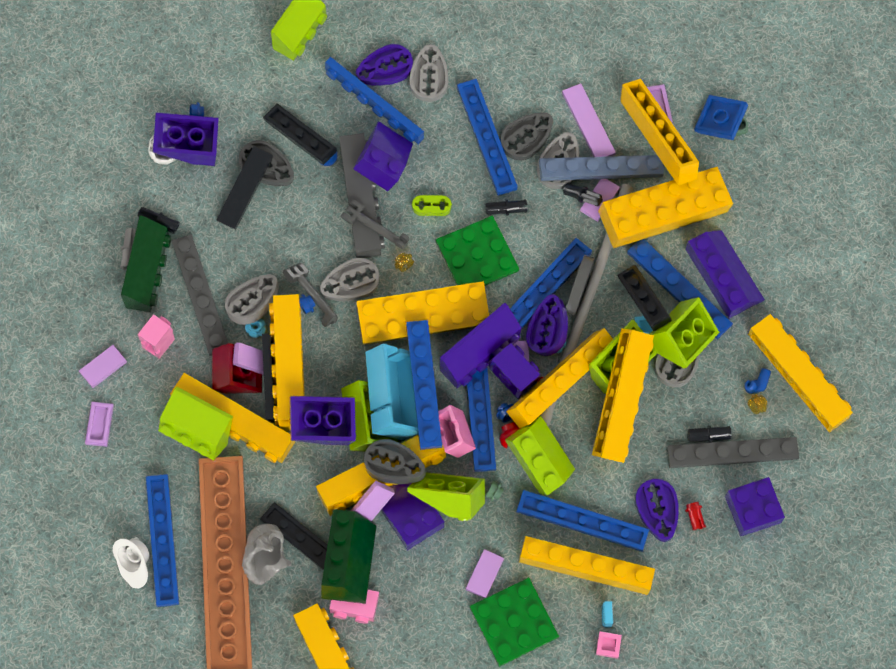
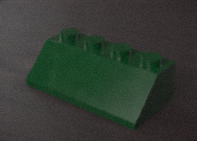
(145, 265)
(348, 557)

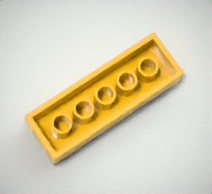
(664, 207)
(444, 308)
(287, 354)

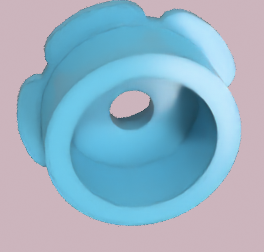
(256, 332)

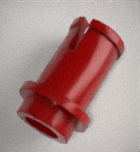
(695, 515)

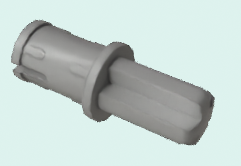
(126, 248)

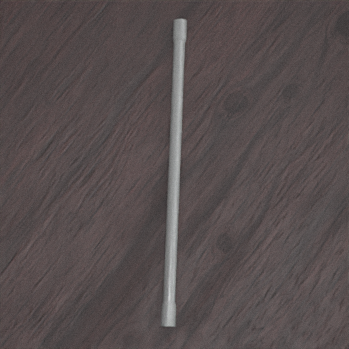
(586, 301)

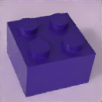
(514, 370)
(754, 506)

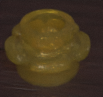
(403, 259)
(759, 401)

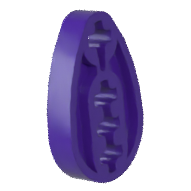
(392, 75)
(558, 329)
(669, 503)

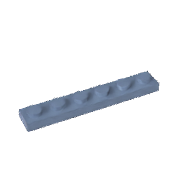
(600, 167)

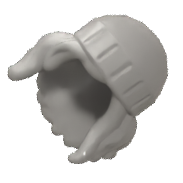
(264, 553)

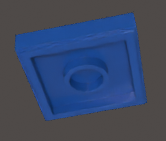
(721, 117)

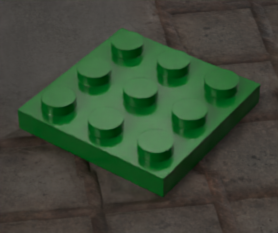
(477, 253)
(514, 622)

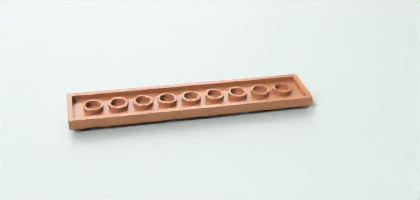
(222, 554)

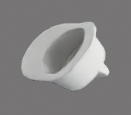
(131, 560)

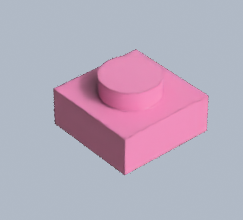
(608, 645)

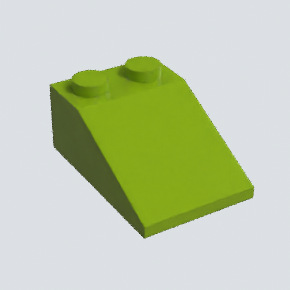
(451, 494)

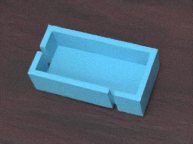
(391, 392)

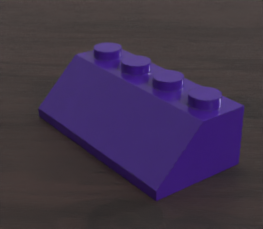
(723, 272)
(480, 346)

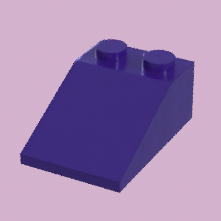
(186, 138)
(384, 157)
(322, 420)
(411, 517)

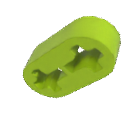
(431, 210)

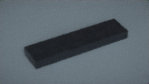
(300, 134)
(244, 188)
(644, 298)
(268, 380)
(297, 534)

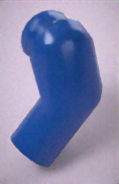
(760, 384)

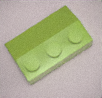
(297, 27)
(686, 333)
(602, 364)
(195, 423)
(363, 426)
(541, 456)

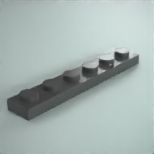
(199, 292)
(733, 452)

